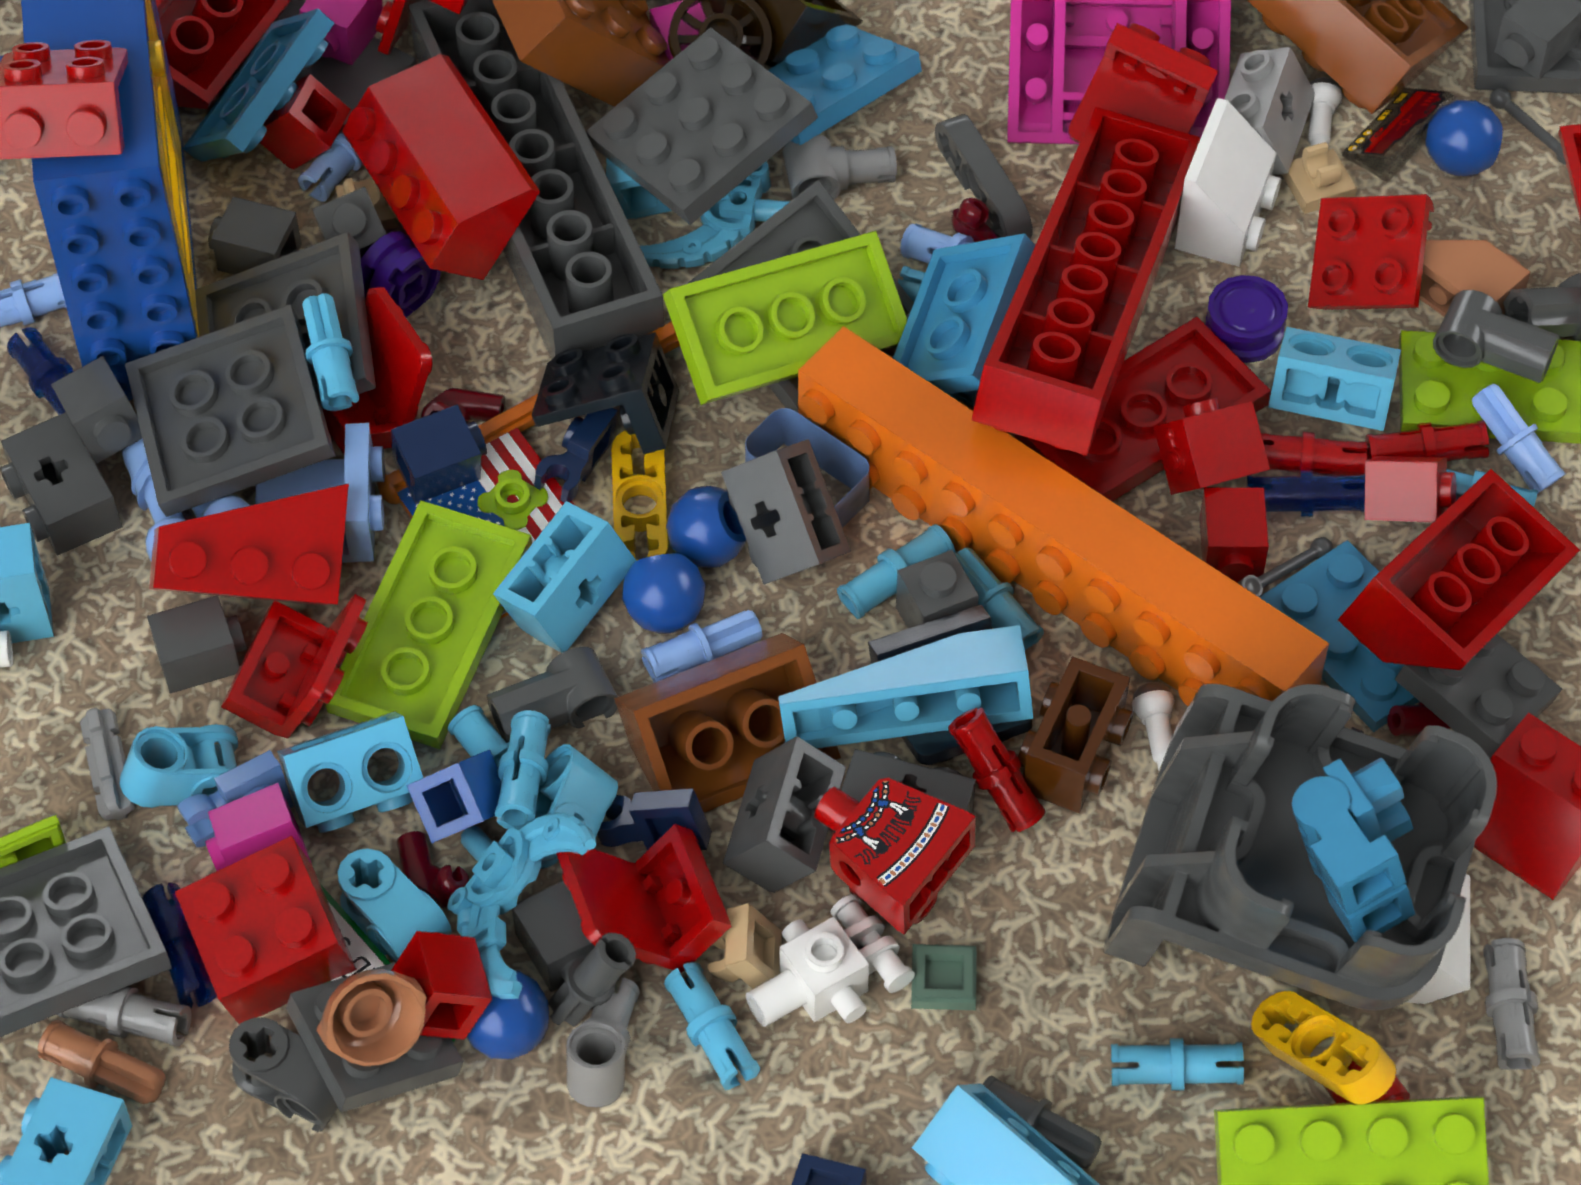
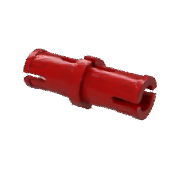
(1453, 442)
(1315, 454)
(996, 769)

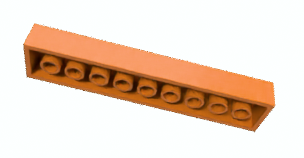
(1052, 531)

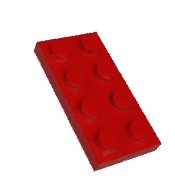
(1148, 392)

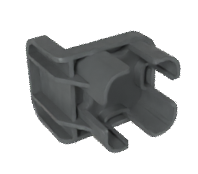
(1229, 868)

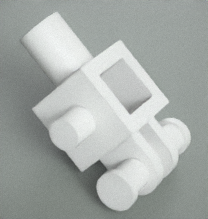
(830, 966)

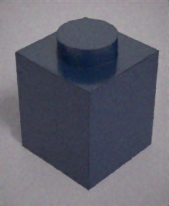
(438, 453)

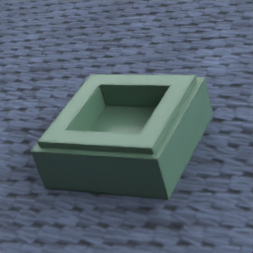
(944, 977)

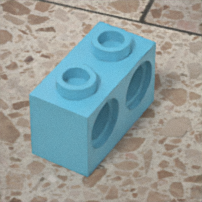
(1334, 378)
(348, 754)

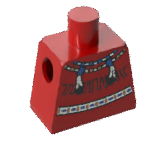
(895, 846)

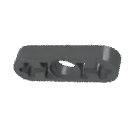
(982, 173)

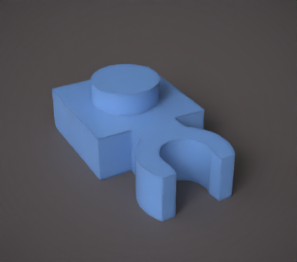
(231, 785)

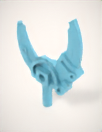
(722, 226)
(499, 878)

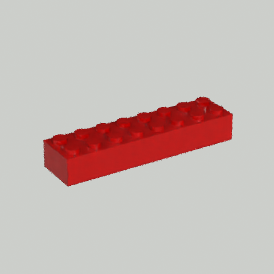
(1086, 283)

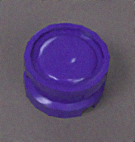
(399, 269)
(1248, 316)

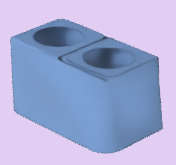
(832, 455)

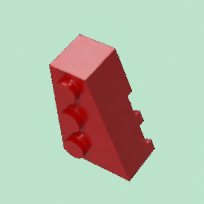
(258, 551)

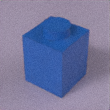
(457, 796)

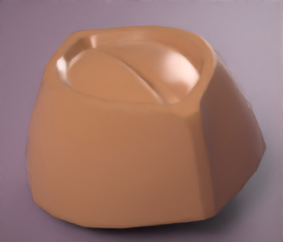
(373, 1017)

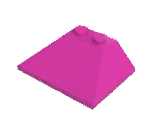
(1062, 42)

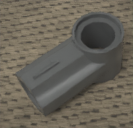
(1549, 307)
(1479, 332)
(568, 692)

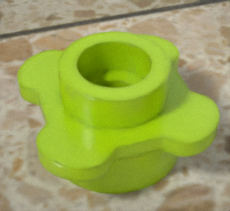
(516, 513)

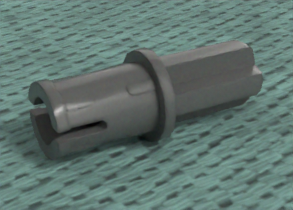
(592, 979)
(1068, 1137)

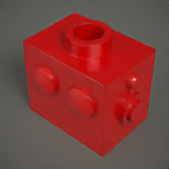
(1211, 445)

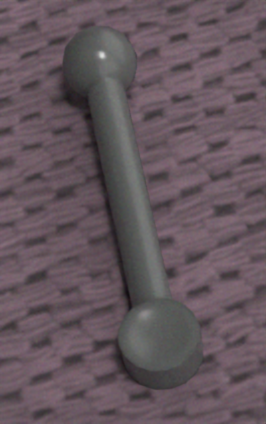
(1501, 99)
(1318, 548)

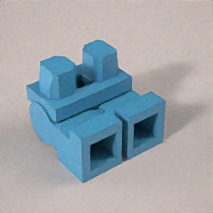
(1348, 838)

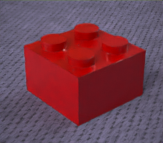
(264, 930)

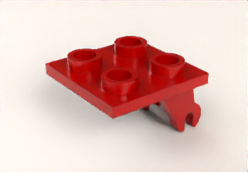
(1370, 252)

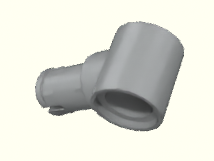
(836, 166)
(599, 1049)

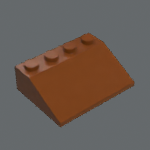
(1366, 44)

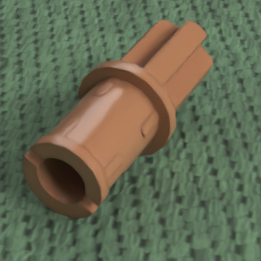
(100, 1062)

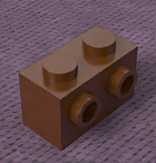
(1077, 728)

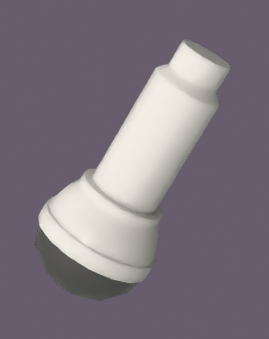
(1325, 102)
(1154, 706)

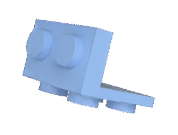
(361, 469)

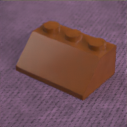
(715, 719)

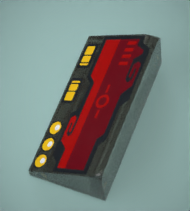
(1396, 132)

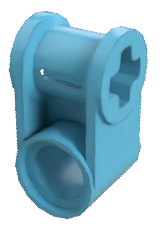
(176, 763)
(575, 788)
(386, 902)

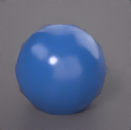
(1464, 138)
(705, 527)
(663, 592)
(512, 1025)

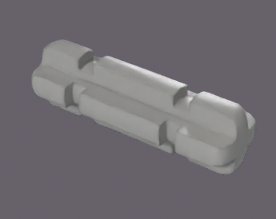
(105, 762)

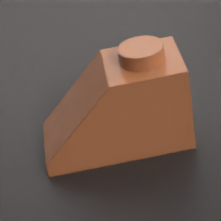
(1468, 265)

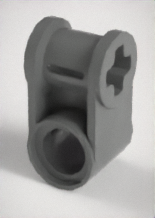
(287, 1078)

